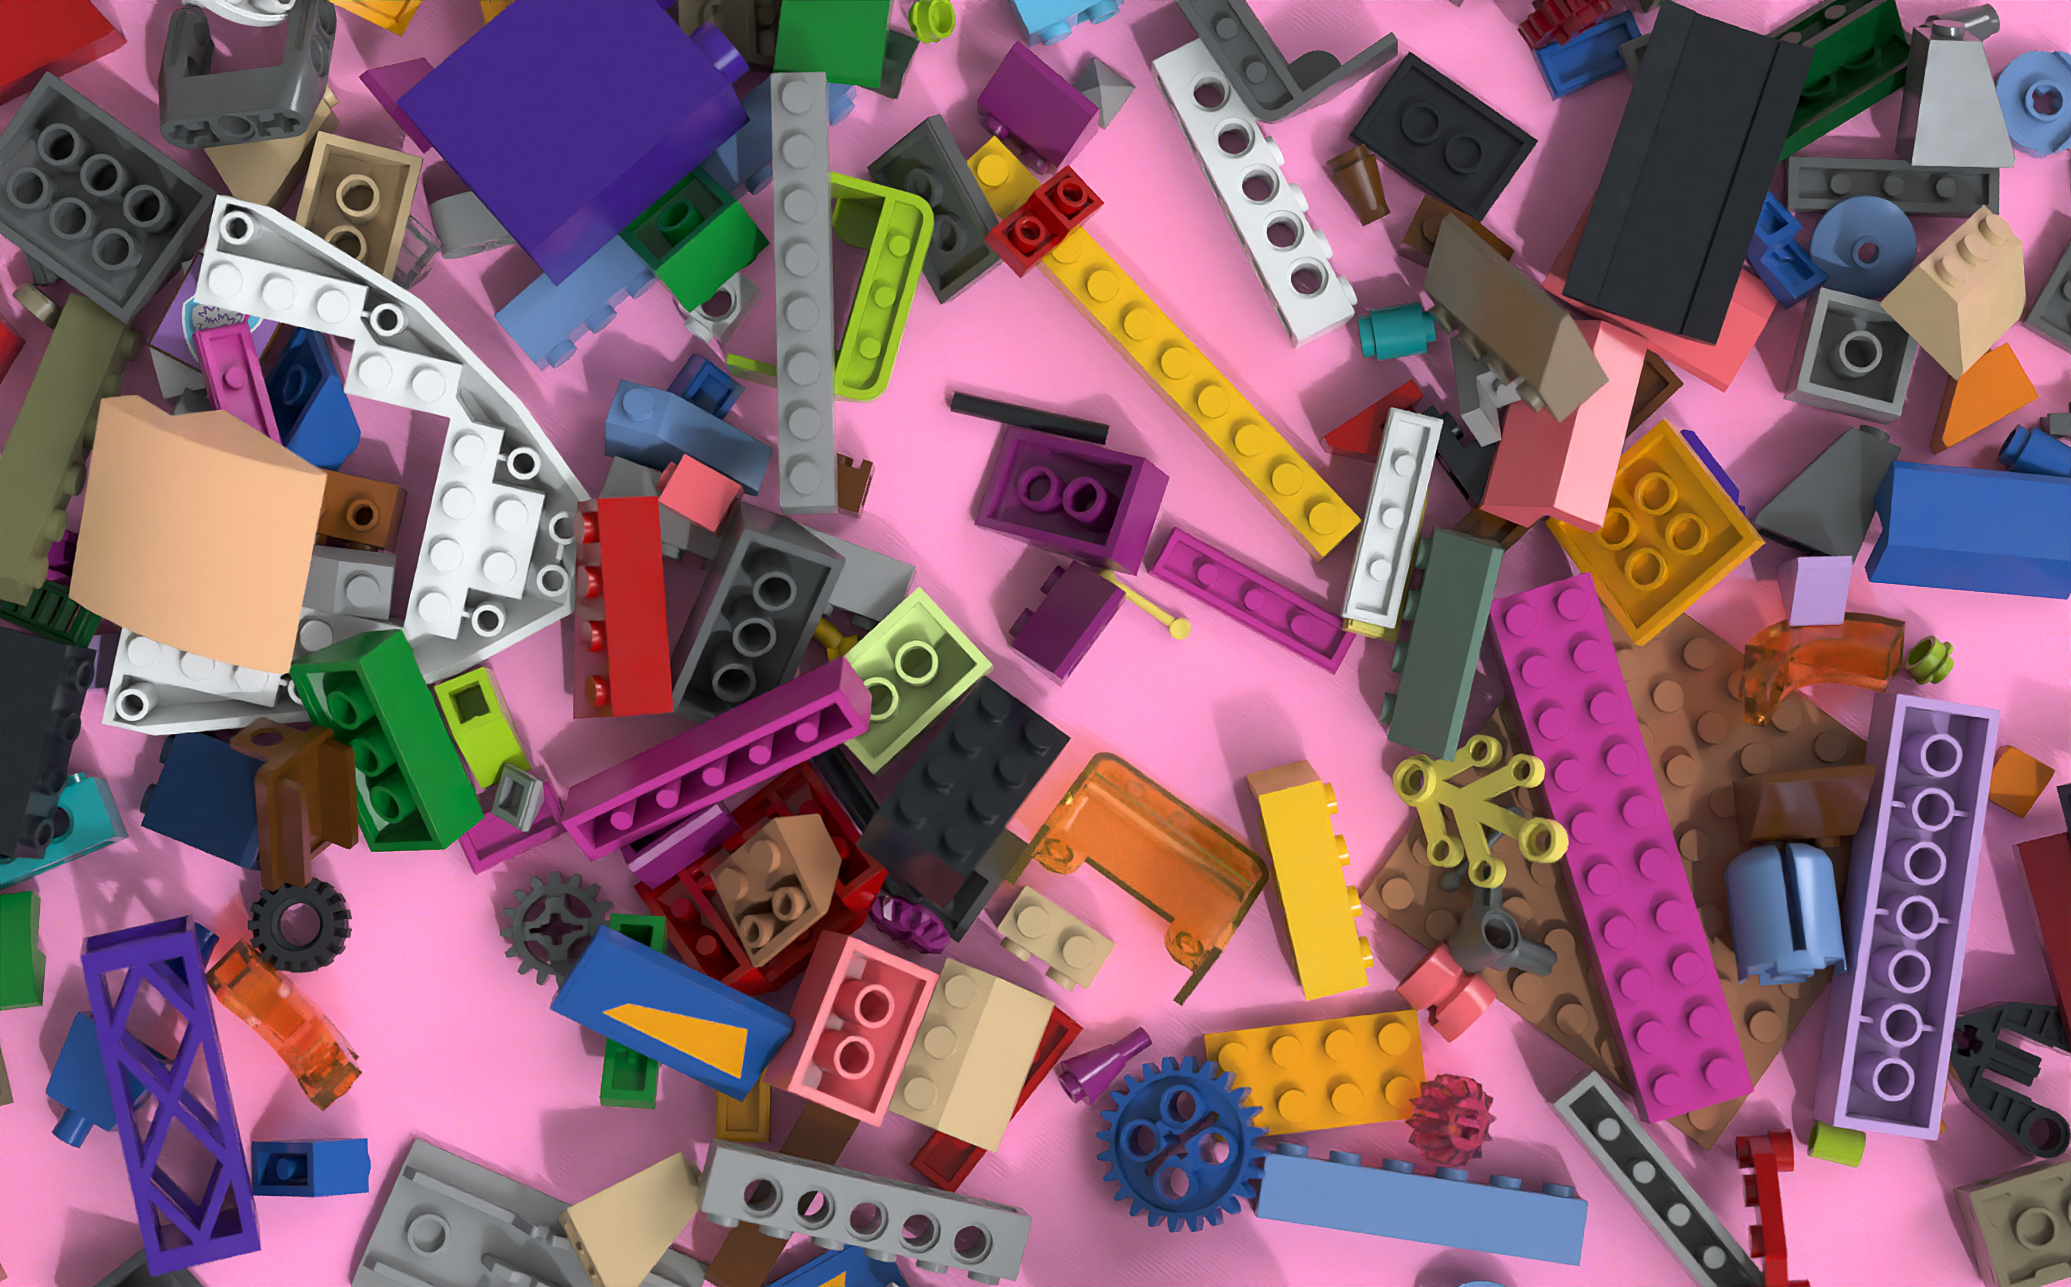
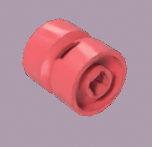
(1446, 992)

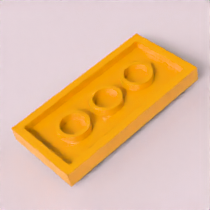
(1325, 1070)

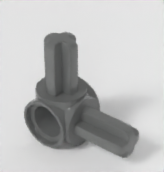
(1493, 938)

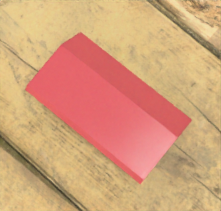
(1715, 365)
(1572, 463)

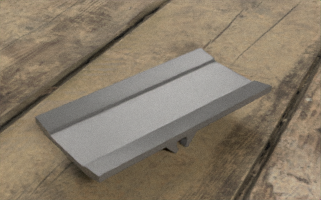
(481, 1229)

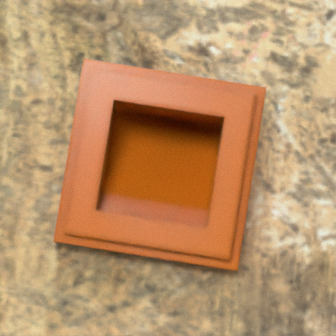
(2017, 780)

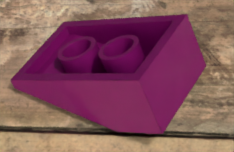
(1073, 499)

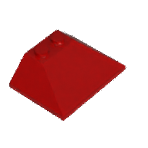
(698, 918)

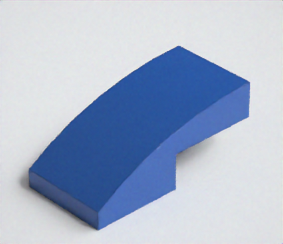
(1780, 259)

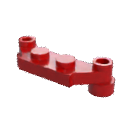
(1761, 1189)

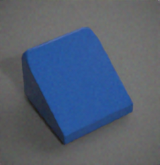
(706, 386)

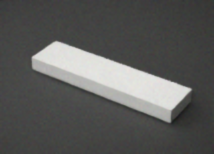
(1391, 518)

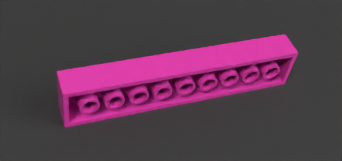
(1620, 850)

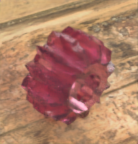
(1451, 1120)

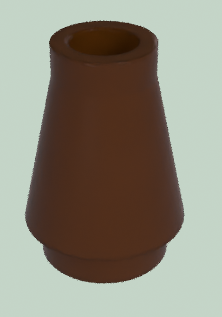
(1359, 183)

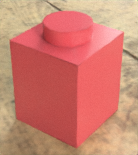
(699, 494)

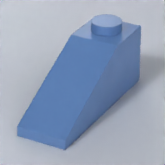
(661, 427)

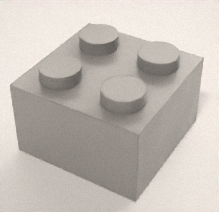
(1851, 358)

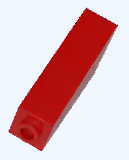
(50, 38)

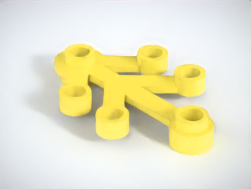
(1472, 807)

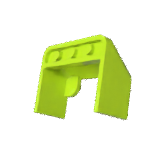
(896, 234)

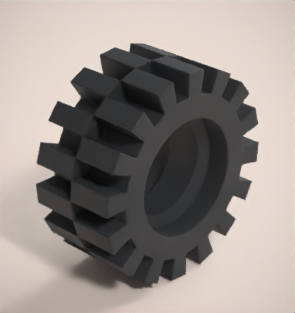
(317, 953)

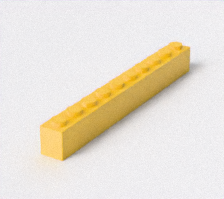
(1176, 369)

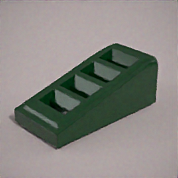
(50, 615)

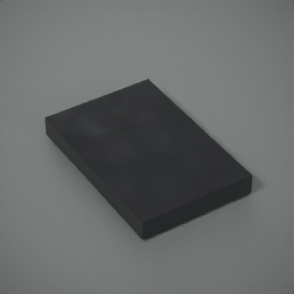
(1442, 138)

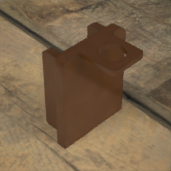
(301, 798)

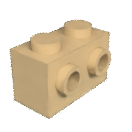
(1056, 937)

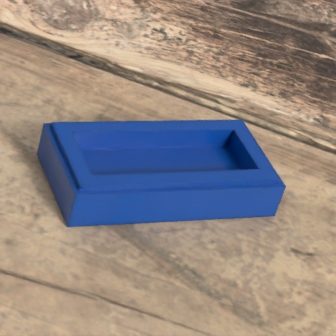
(1587, 57)

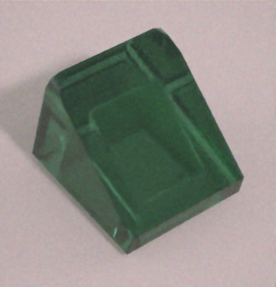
(897, 63)

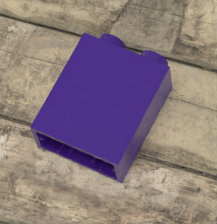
(578, 117)

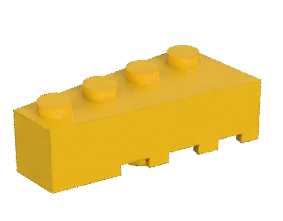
(1311, 879)

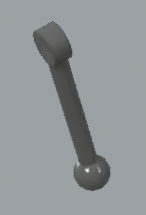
(1451, 880)

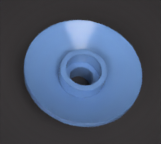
(1848, 227)

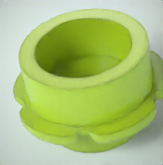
(932, 20)
(1930, 660)

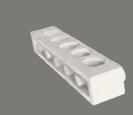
(1301, 315)

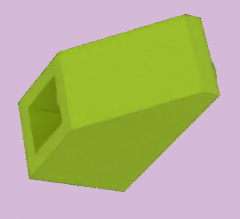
(482, 724)

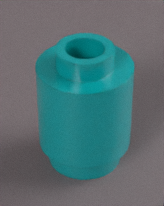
(1396, 331)

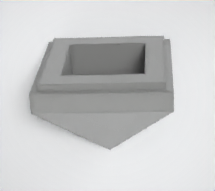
(1104, 89)
(518, 797)

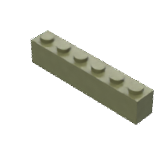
(54, 438)

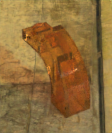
(1786, 658)
(287, 1022)

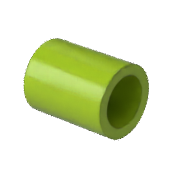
(1836, 1144)

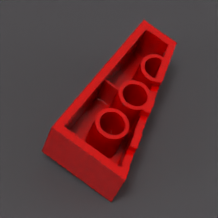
(620, 610)

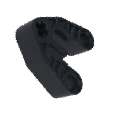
(1998, 1106)

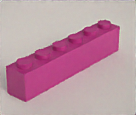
(717, 758)

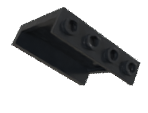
(39, 721)

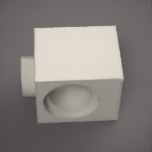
(744, 297)

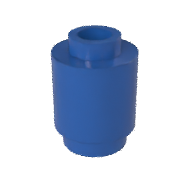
(2035, 453)

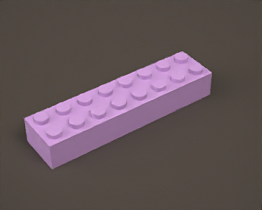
(1907, 916)

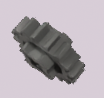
(556, 903)

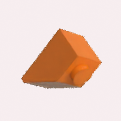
(1981, 396)

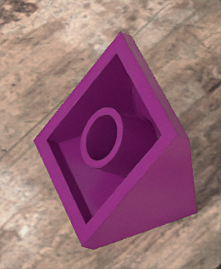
(679, 844)

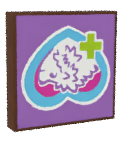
(184, 317)

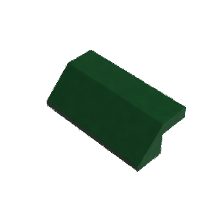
(1855, 63)

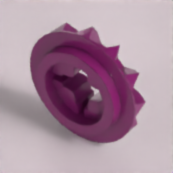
(909, 924)

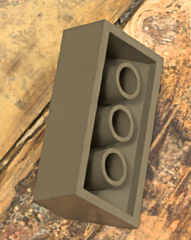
(1510, 323)

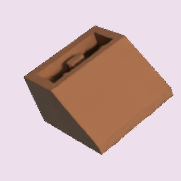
(778, 883)

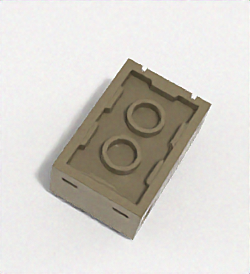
(2021, 1223)

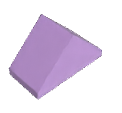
(1815, 589)

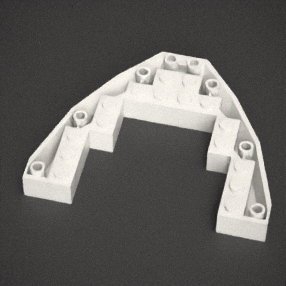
(500, 513)

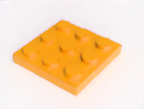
(1662, 537)

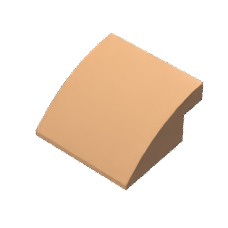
(197, 533)

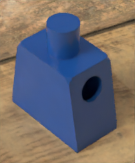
(82, 1084)

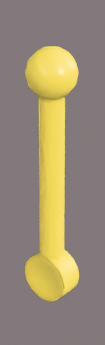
(1178, 627)

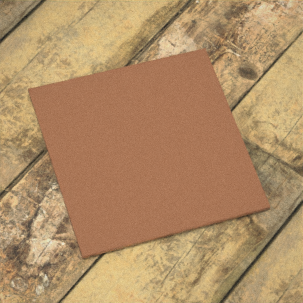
(1697, 745)

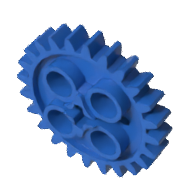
(1211, 1183)

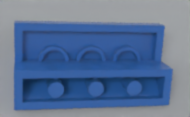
(1973, 530)

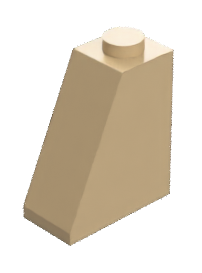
(273, 168)
(633, 1222)

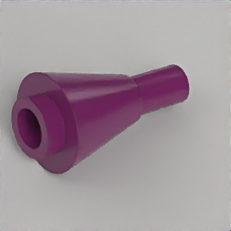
(1092, 1072)

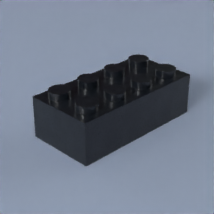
(963, 792)

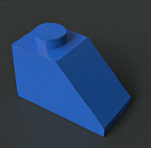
(311, 1167)

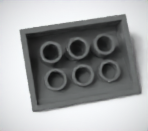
(97, 199)

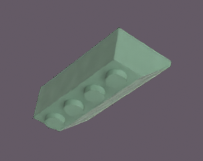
(1442, 641)

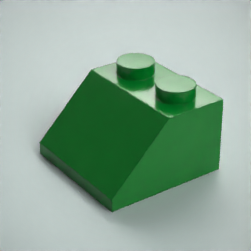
(694, 238)

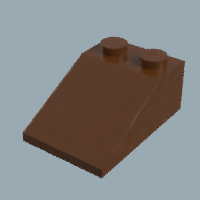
(1802, 805)

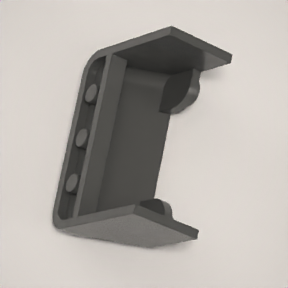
(1260, 72)

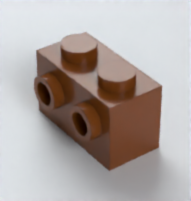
(360, 512)

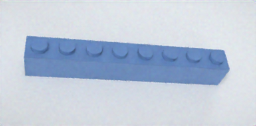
(552, 318)

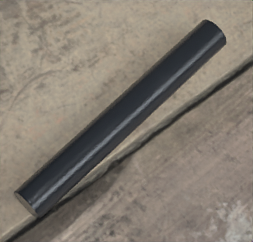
(1029, 418)

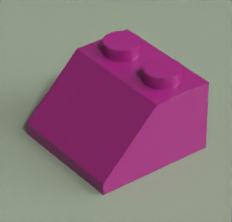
(1037, 111)
(1067, 620)

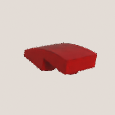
(1044, 221)

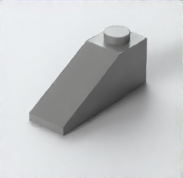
(350, 582)

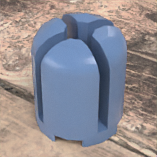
(1784, 914)

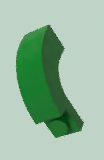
(627, 1075)

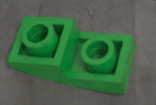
(20, 959)

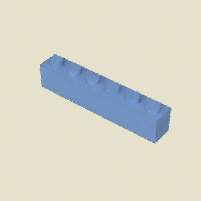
(1420, 1206)

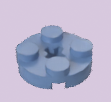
(2028, 130)

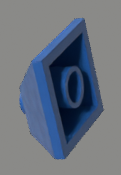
(311, 402)

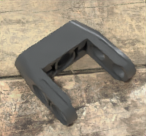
(246, 104)

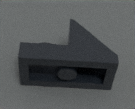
(1465, 466)

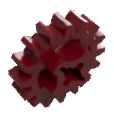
(1561, 20)

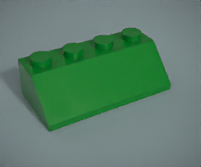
(405, 762)

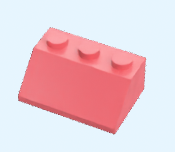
(851, 1027)

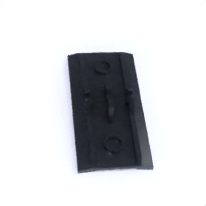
(1688, 174)

